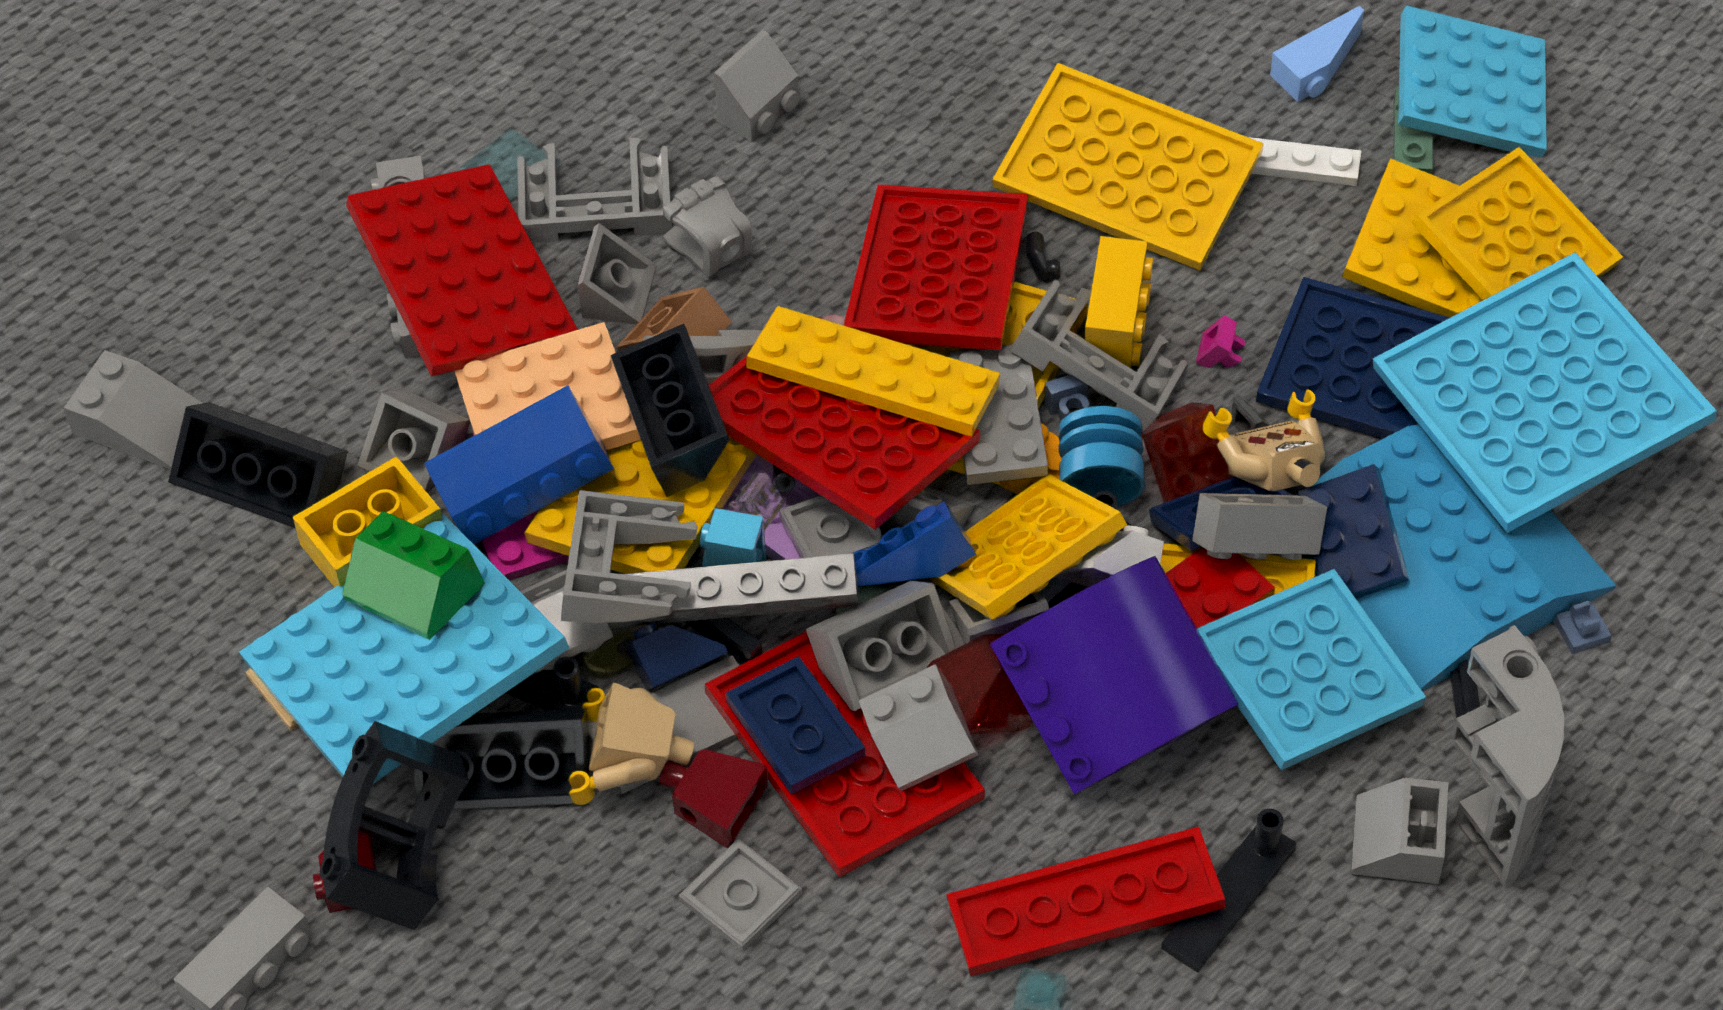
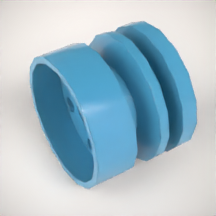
(1102, 452)

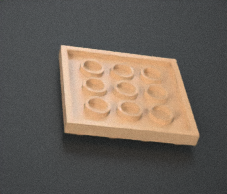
(529, 373)

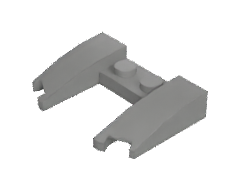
(548, 214)
(1049, 338)
(610, 519)

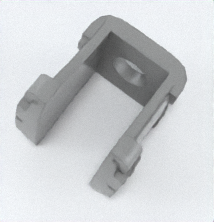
(708, 226)

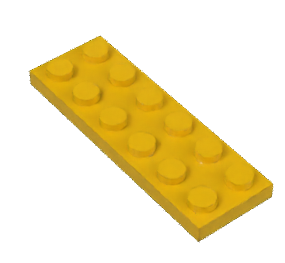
(873, 370)

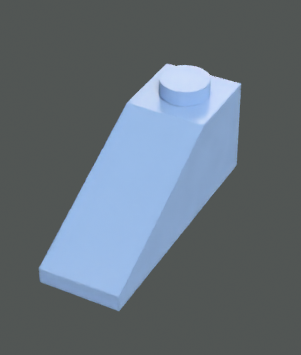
(1312, 60)

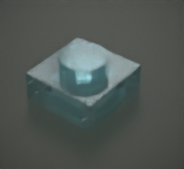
(1039, 990)

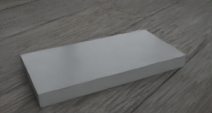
(695, 713)

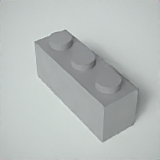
(1259, 525)
(244, 954)

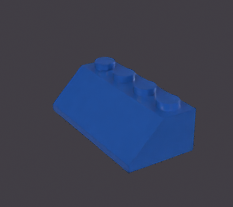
(519, 465)

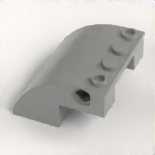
(1513, 748)

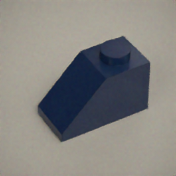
(669, 652)

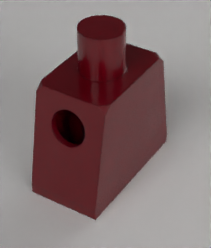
(716, 792)

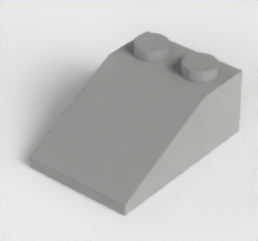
(129, 409)

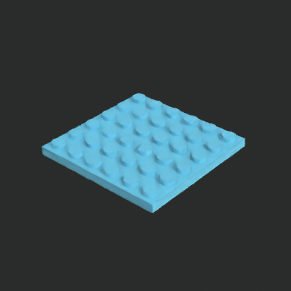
(1543, 391)
(348, 667)

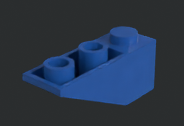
(918, 550)

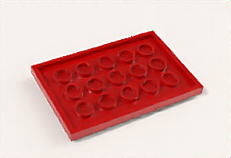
(938, 266)
(459, 267)
(834, 445)
(859, 807)

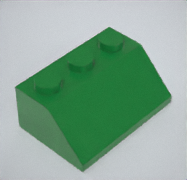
(409, 575)

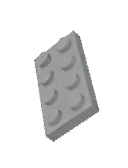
(1011, 426)

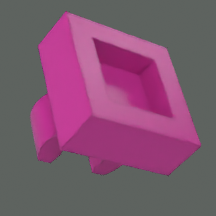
(1218, 344)

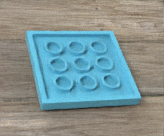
(1472, 82)
(1310, 669)

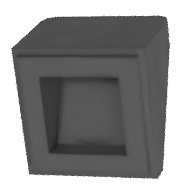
(1245, 416)

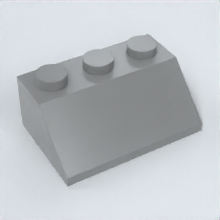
(881, 640)

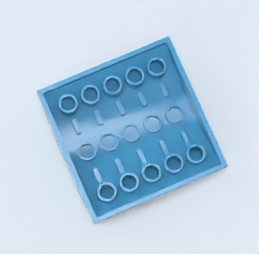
(1461, 564)

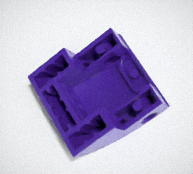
(1114, 673)

